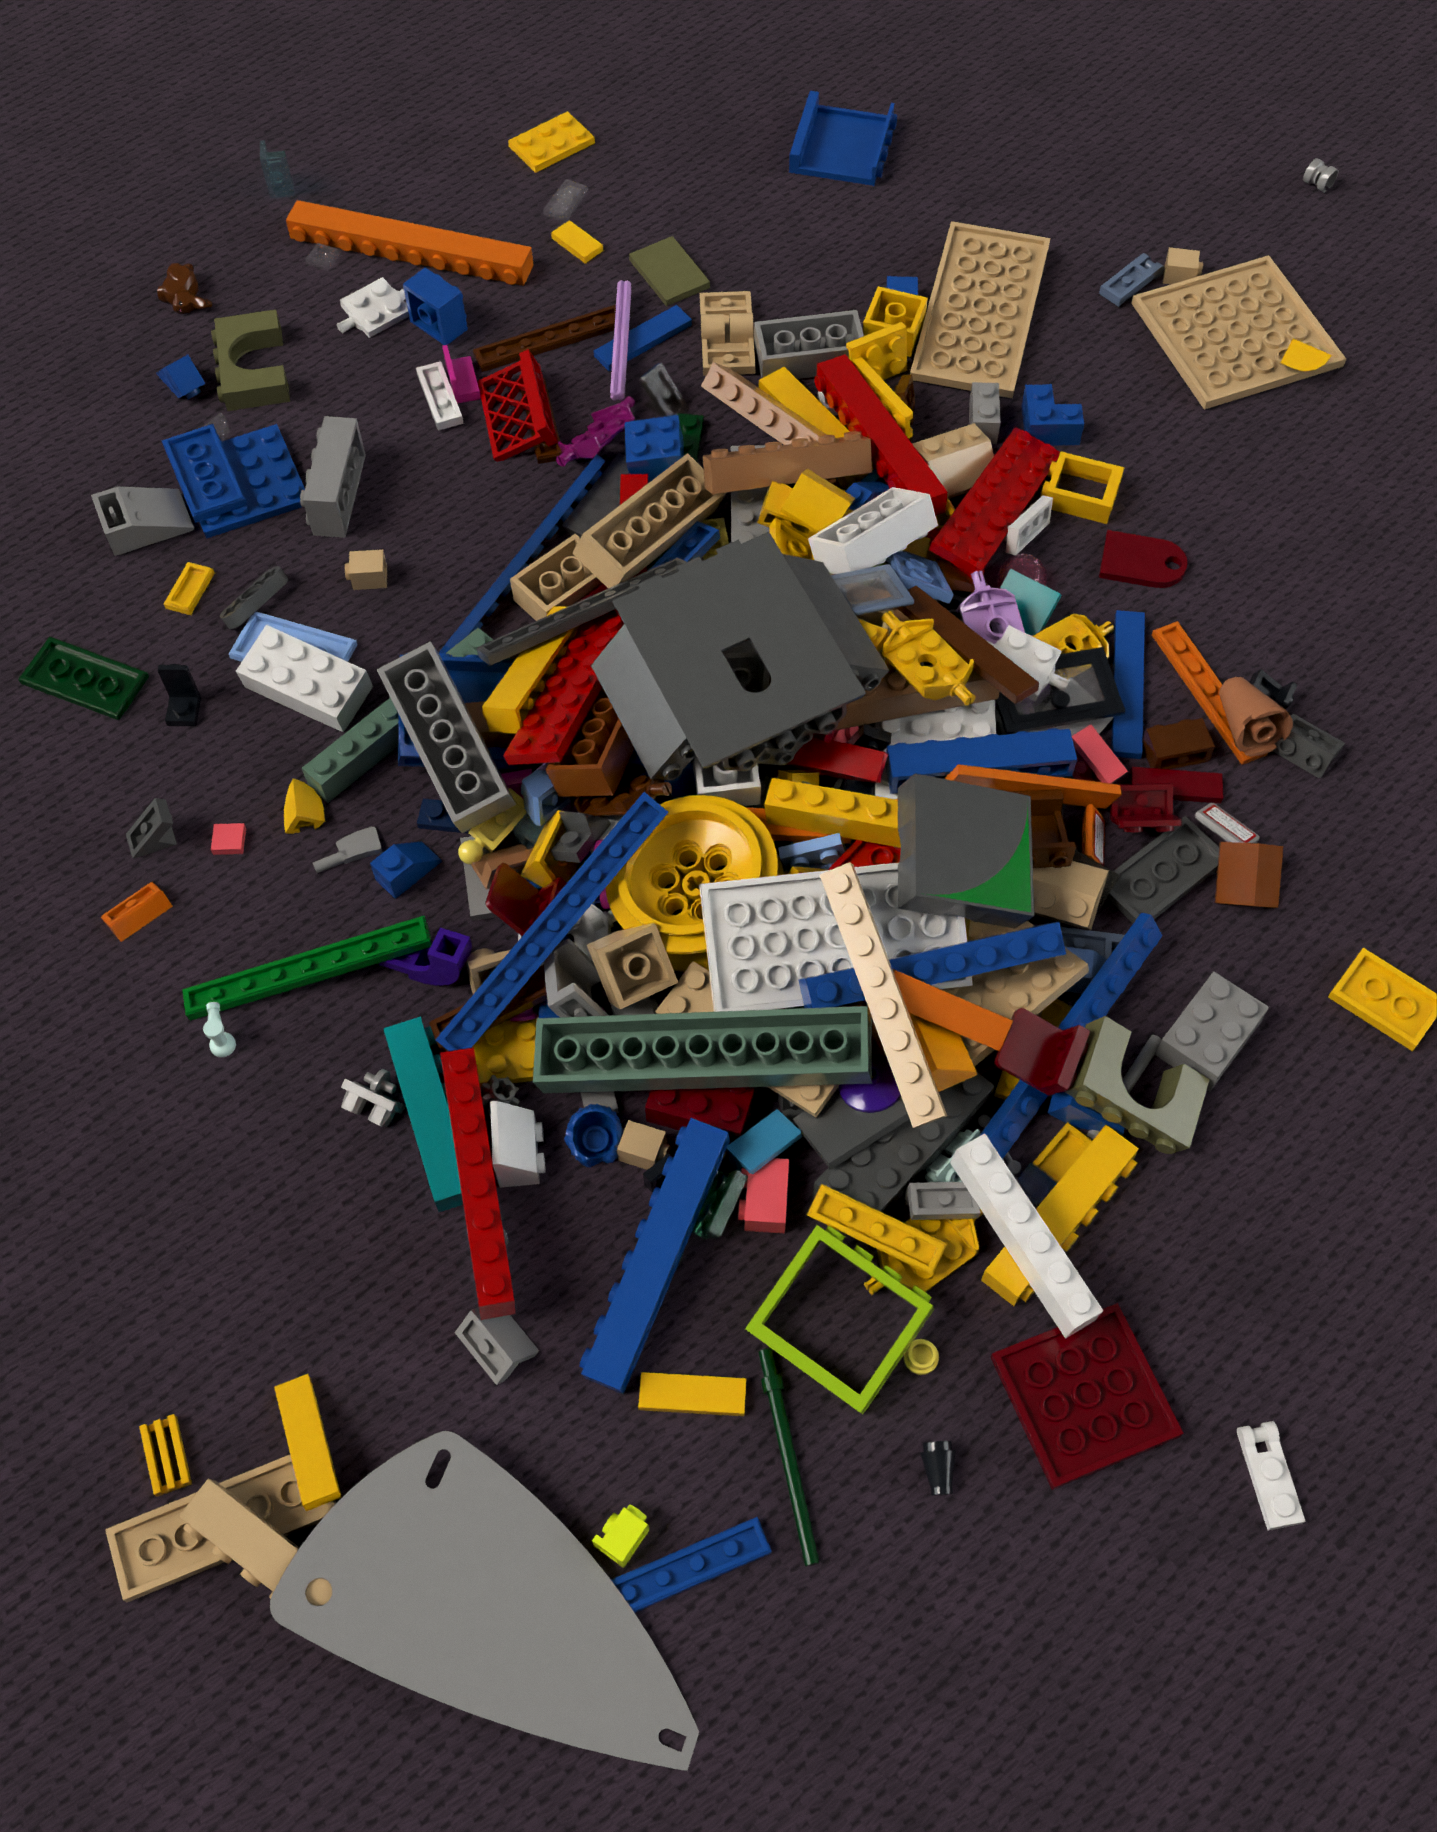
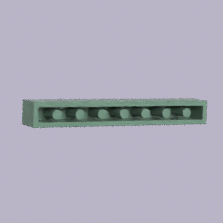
(368, 740)

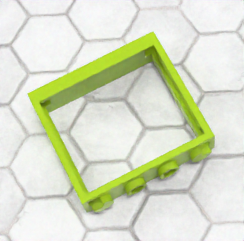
(886, 1276)

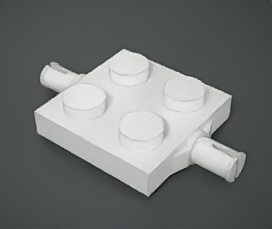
(373, 308)
(1033, 657)

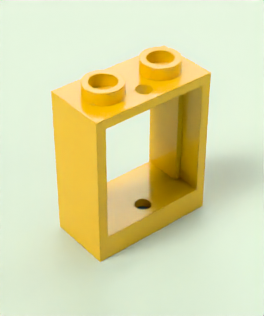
(1078, 504)

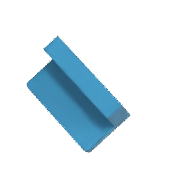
(762, 1142)

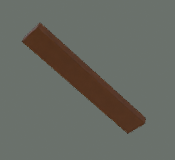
(546, 338)
(988, 661)

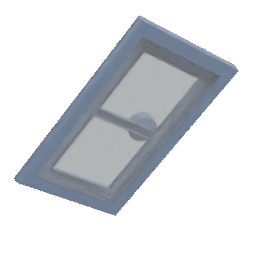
(873, 589)

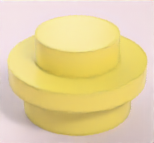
(921, 1357)

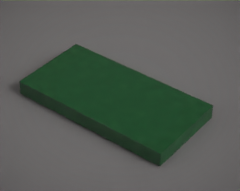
(84, 678)

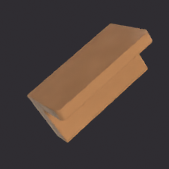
(513, 856)

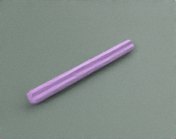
(620, 344)

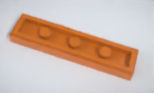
(953, 1012)

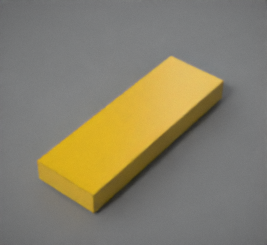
(692, 1394)

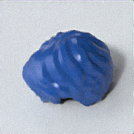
(594, 1135)

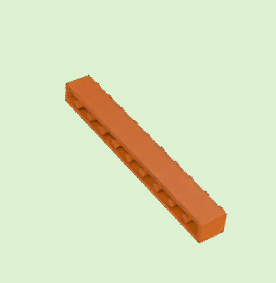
(410, 242)

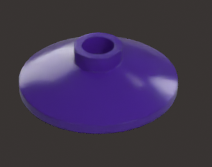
(875, 1096)

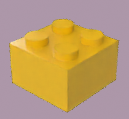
(892, 307)

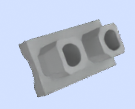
(358, 1094)

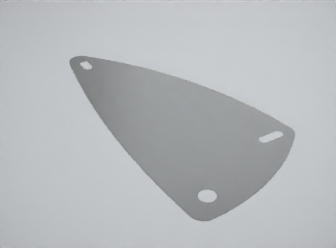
(484, 1607)

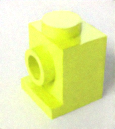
(622, 1535)

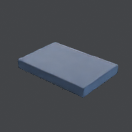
(921, 572)

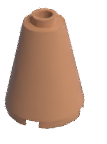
(1253, 717)

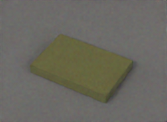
(669, 271)

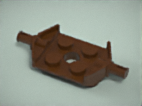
(625, 796)

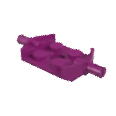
(606, 426)

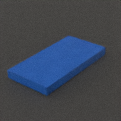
(204, 473)

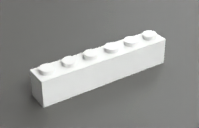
(1025, 1236)

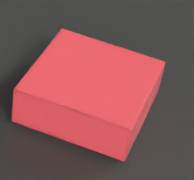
(228, 838)

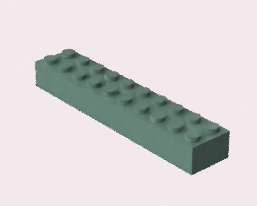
(704, 1050)

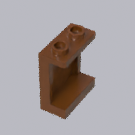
(1049, 835)

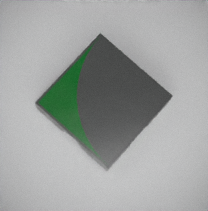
(965, 851)

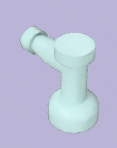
(221, 1042)

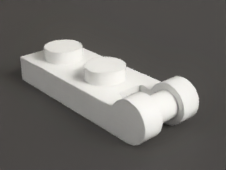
(1271, 1476)

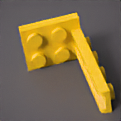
(879, 358)

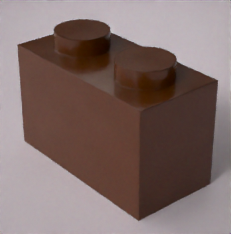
(1178, 744)

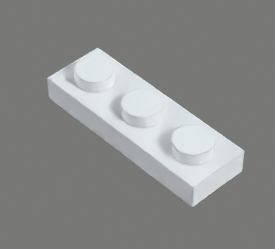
(439, 395)
(1028, 525)

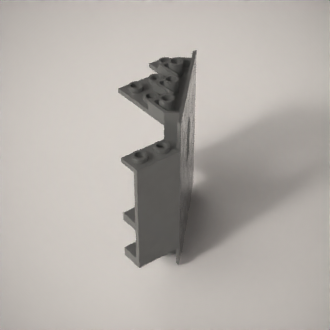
(681, 693)

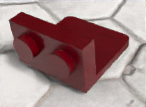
(1145, 807)
(518, 900)
(1042, 1052)

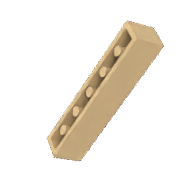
(246, 1539)

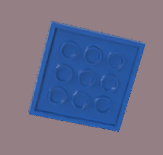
(265, 477)

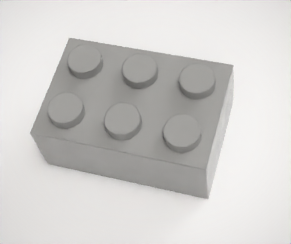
(1212, 1028)

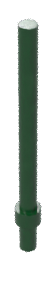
(773, 1387)

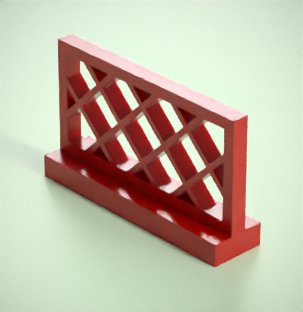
(534, 400)

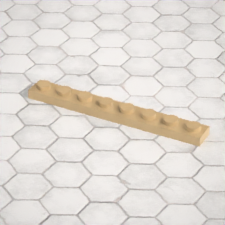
(883, 996)

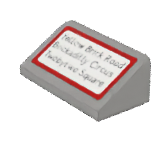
(1225, 825)

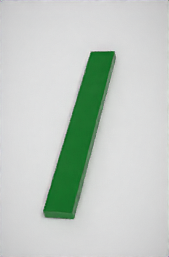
(308, 967)

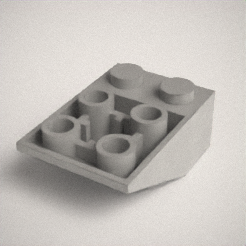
(140, 516)

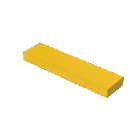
(876, 1229)
(307, 1442)

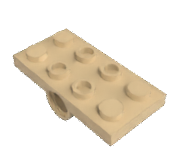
(727, 331)

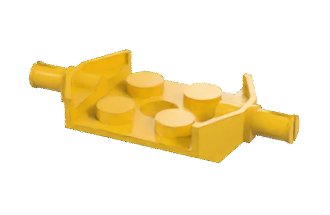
(1078, 631)
(918, 642)
(960, 1248)

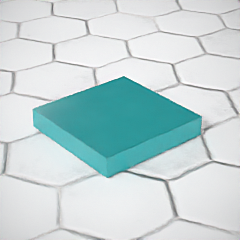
(1033, 601)

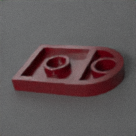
(1141, 560)

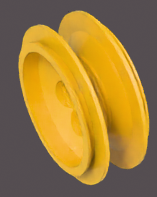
(698, 831)

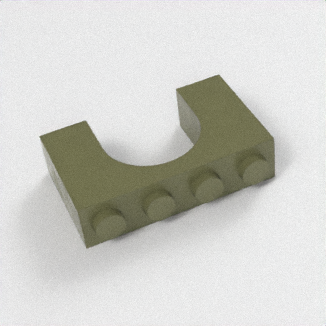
(236, 337)
(1100, 1086)

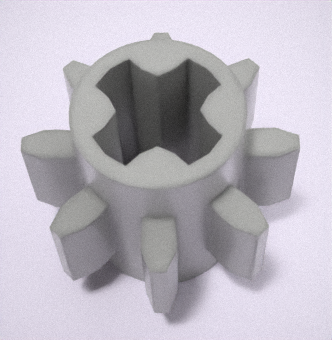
(498, 1090)

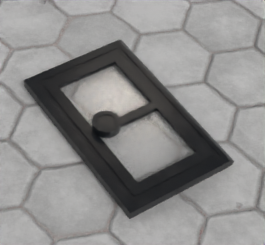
(1088, 696)

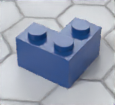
(1049, 421)

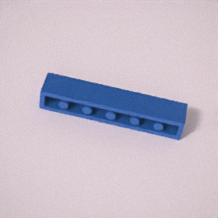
(1028, 752)

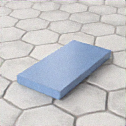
(331, 643)

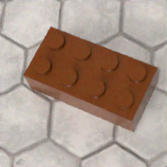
(595, 755)

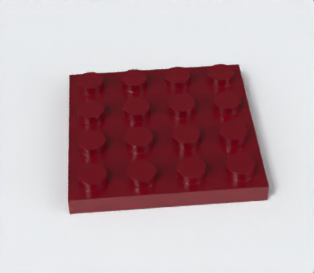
(1086, 1397)

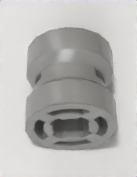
(1320, 174)

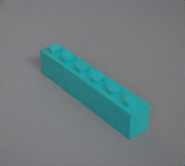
(427, 1107)

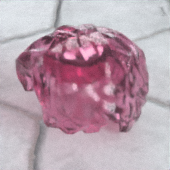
(1024, 564)

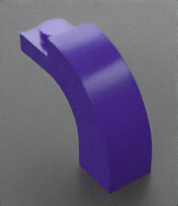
(437, 964)

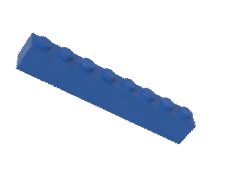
(943, 963)
(655, 1257)

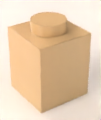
(1181, 265)
(367, 569)
(642, 1145)

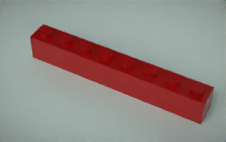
(890, 448)
(477, 1185)

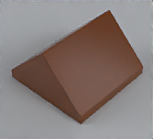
(1249, 874)

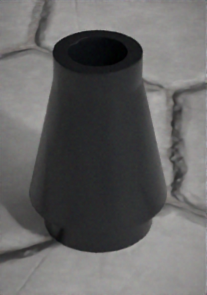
(939, 1466)

